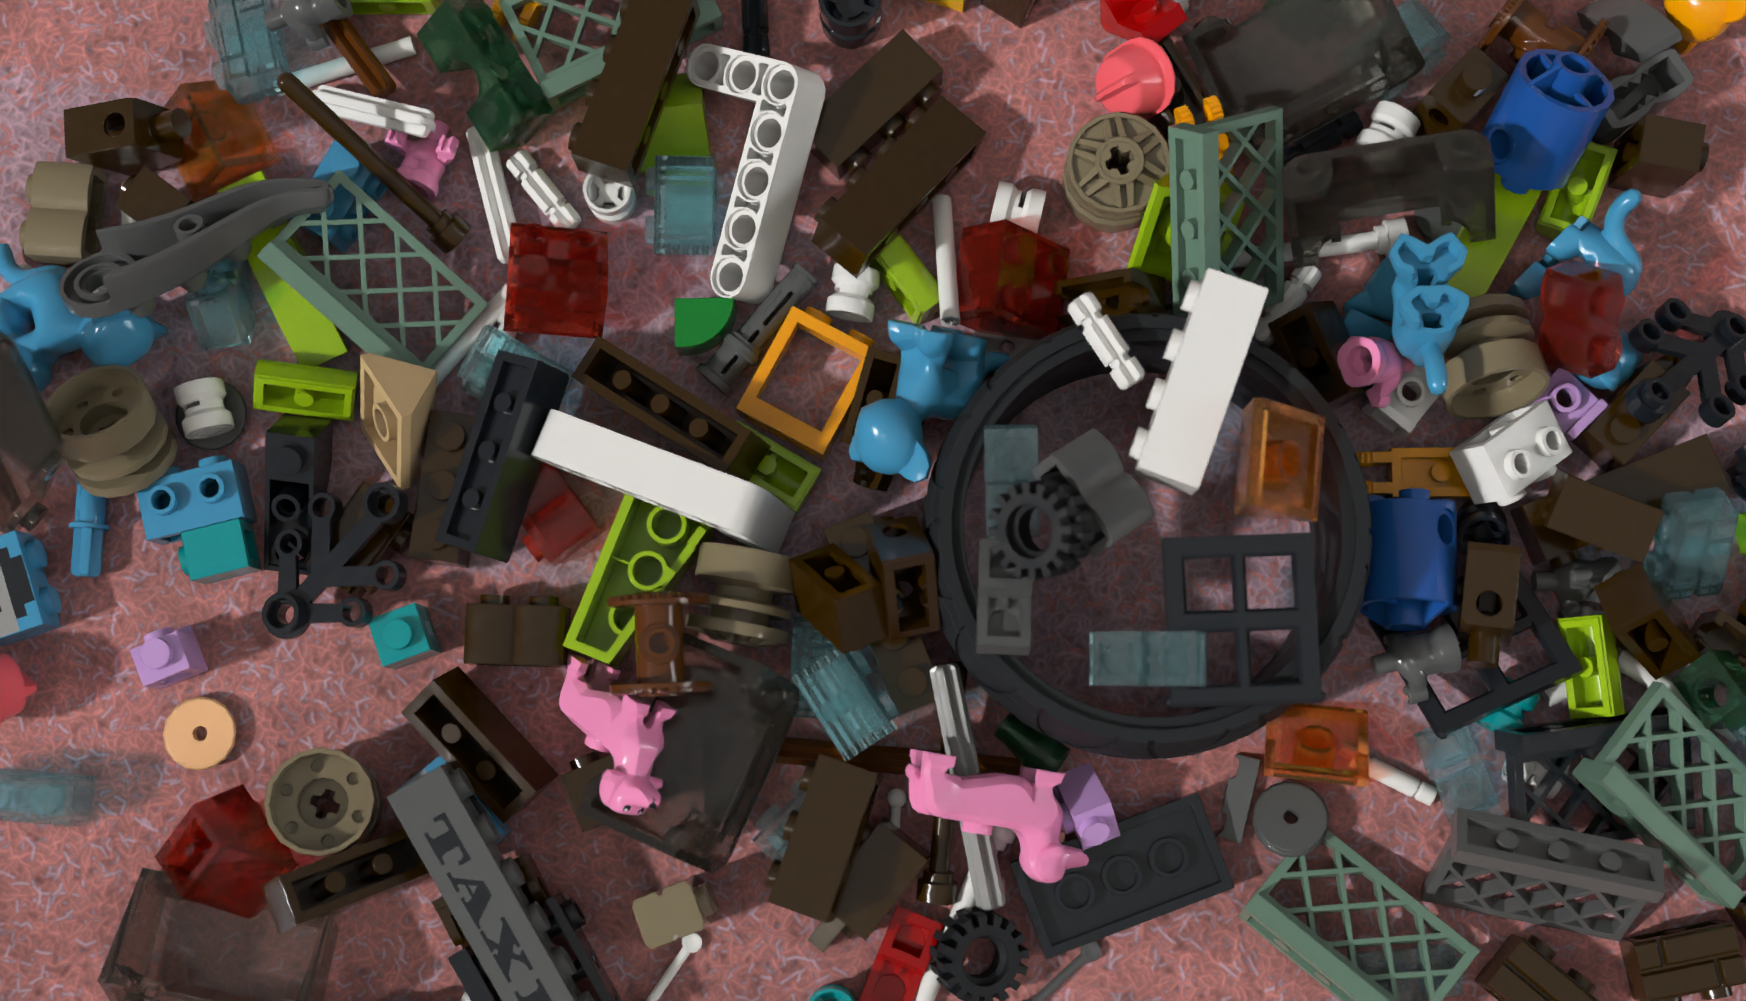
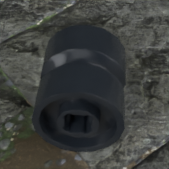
(850, 22)

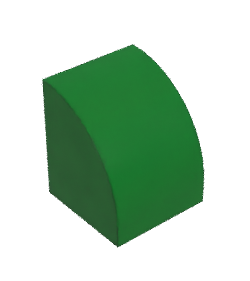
(702, 323)

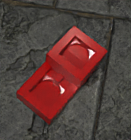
(901, 958)

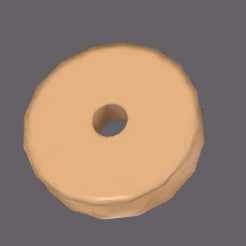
(181, 733)

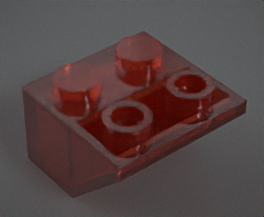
(1009, 280)
(556, 281)
(225, 854)

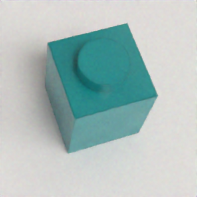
(219, 552)
(404, 636)

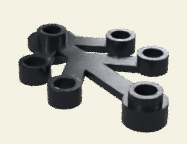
(1723, 337)
(330, 564)

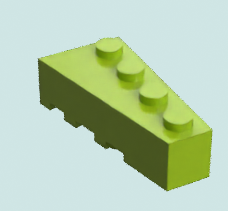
(643, 553)

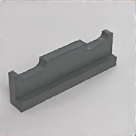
(1239, 798)

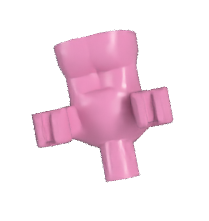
(424, 158)
(1373, 362)

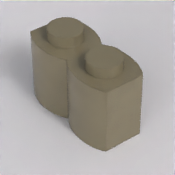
(63, 212)

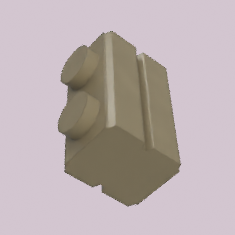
(674, 911)

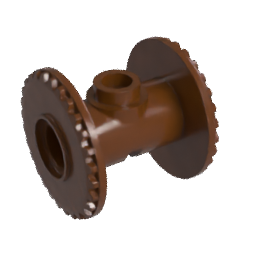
(1526, 30)
(659, 643)

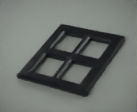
(1242, 620)
(1501, 691)

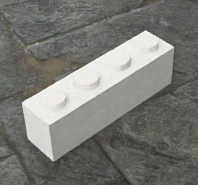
(1199, 380)

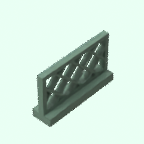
(574, 77)
(1195, 201)
(340, 308)
(1649, 820)
(1320, 957)

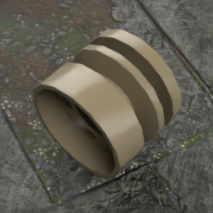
(1103, 196)
(1493, 360)
(112, 431)
(743, 595)
(294, 796)

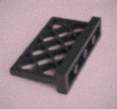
(1564, 741)

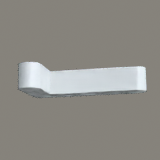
(770, 165)
(665, 480)

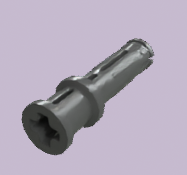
(798, 285)

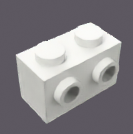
(1511, 454)

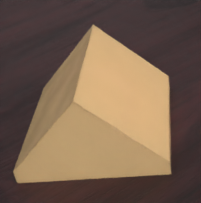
(396, 412)

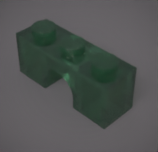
(509, 100)

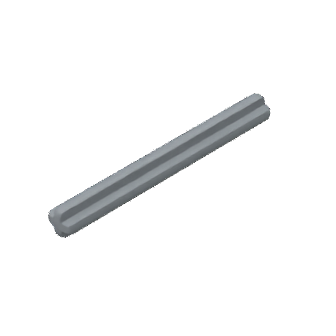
(960, 743)

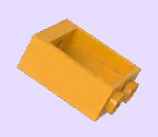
(782, 424)

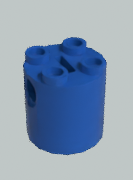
(1546, 119)
(1411, 561)

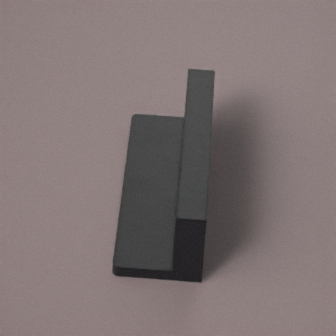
(497, 461)

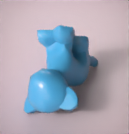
(1602, 248)
(1414, 296)
(57, 332)
(936, 381)

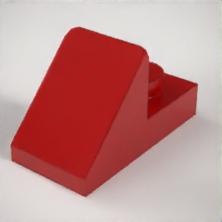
(1141, 18)

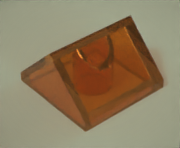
(224, 140)
(1279, 462)
(1318, 746)

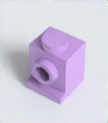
(1583, 404)
(168, 657)
(1086, 807)

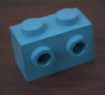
(344, 202)
(196, 499)

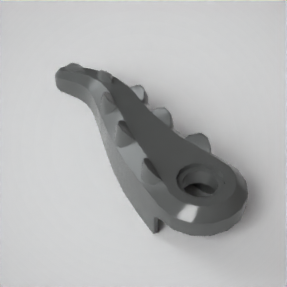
(182, 245)

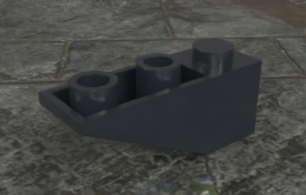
(295, 470)

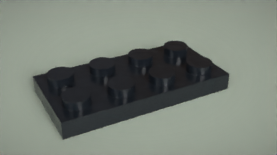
(1153, 868)

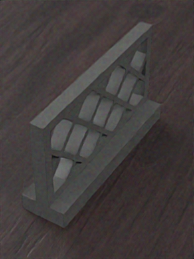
(1533, 854)

